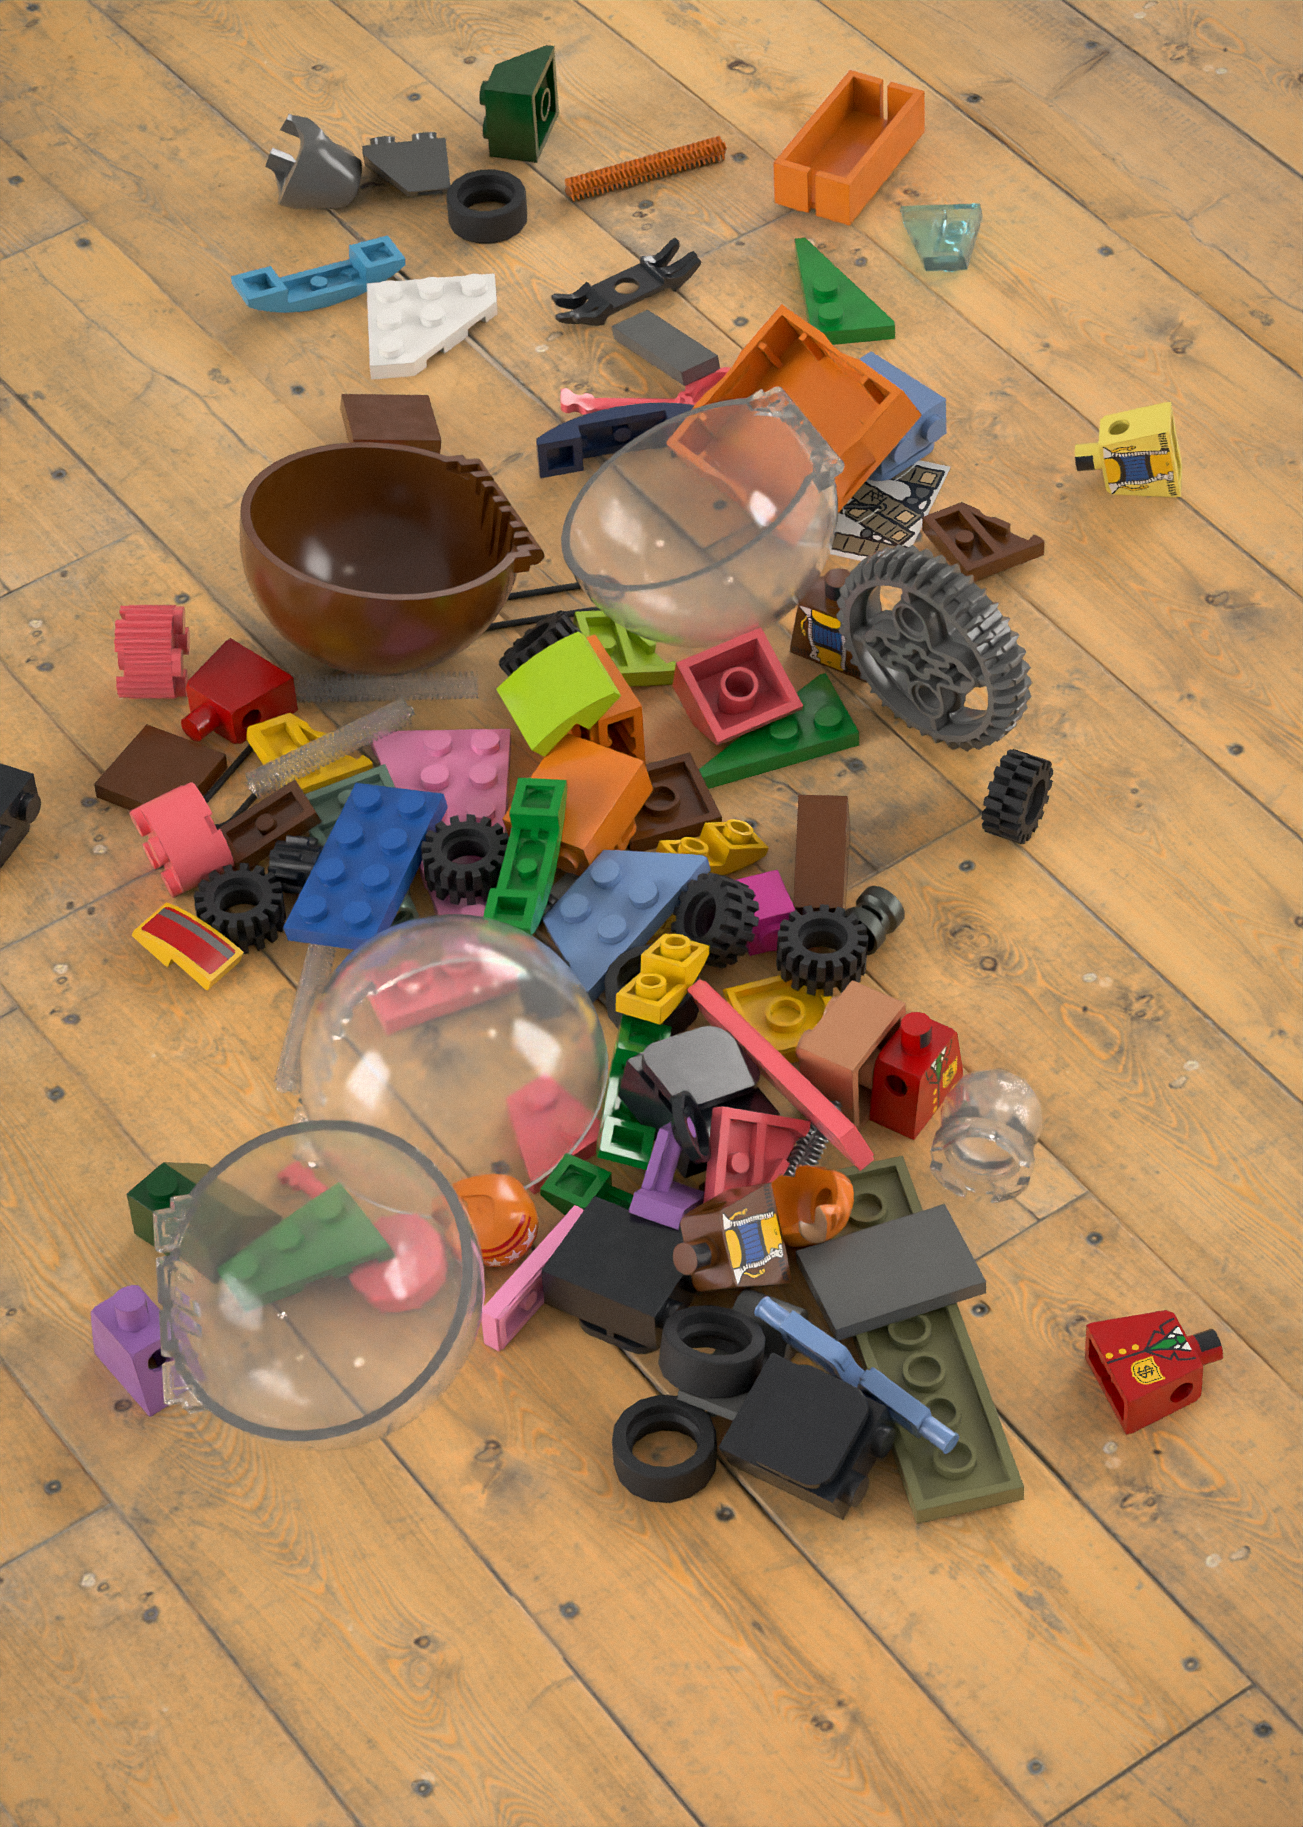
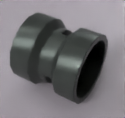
(880, 914)

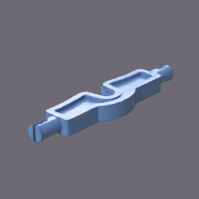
(838, 1362)

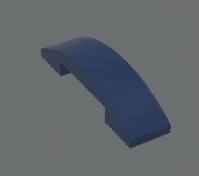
(598, 434)

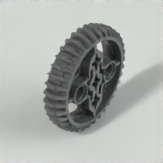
(934, 647)

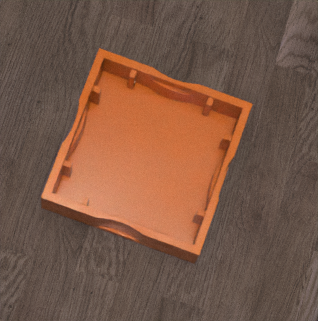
(839, 394)

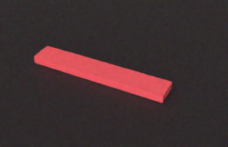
(784, 1076)

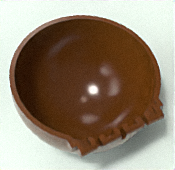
(381, 554)

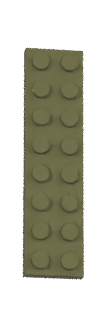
(939, 1368)

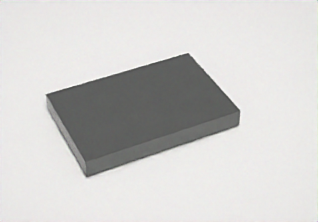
(890, 1272)

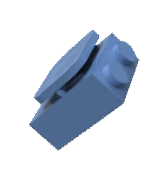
(927, 430)

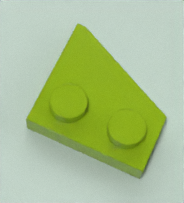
(630, 653)

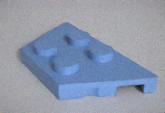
(618, 908)

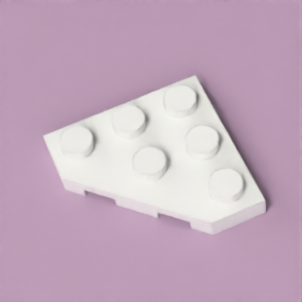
(422, 317)

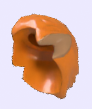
(812, 1204)

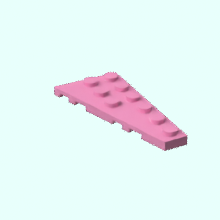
(465, 767)

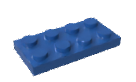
(365, 866)

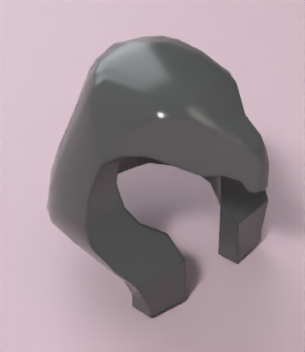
(323, 171)

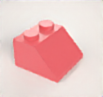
(735, 687)

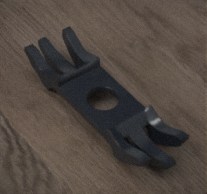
(649, 275)

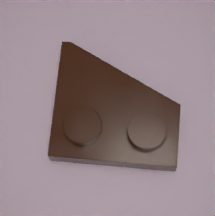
(977, 541)

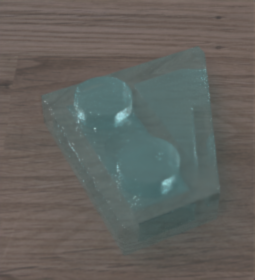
(943, 234)

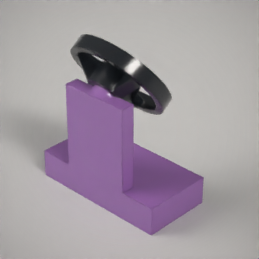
(659, 1196)

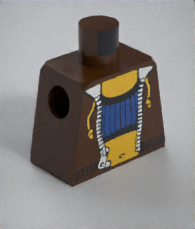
(817, 626)
(734, 1242)

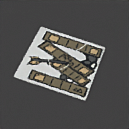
(888, 511)

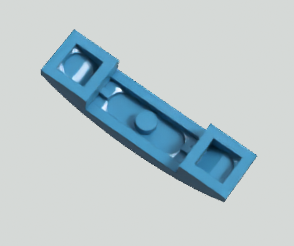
(322, 286)

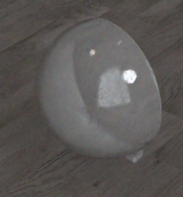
(708, 522)
(459, 1046)
(317, 1287)

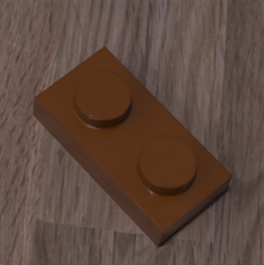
(272, 819)

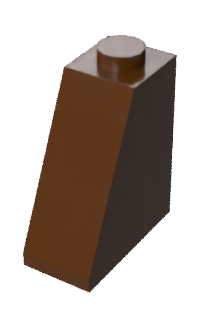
(822, 852)

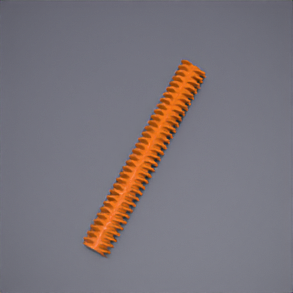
(645, 167)

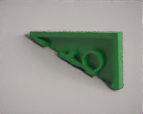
(836, 303)
(802, 736)

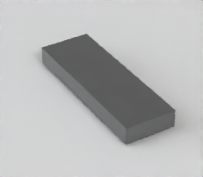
(666, 347)

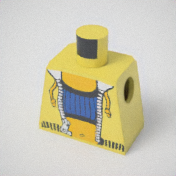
(1136, 452)

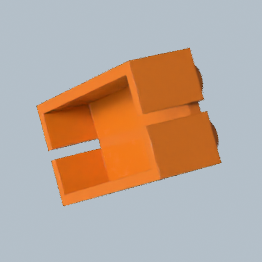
(849, 147)

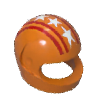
(502, 1216)

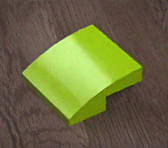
(557, 691)

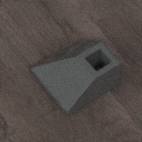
(410, 166)

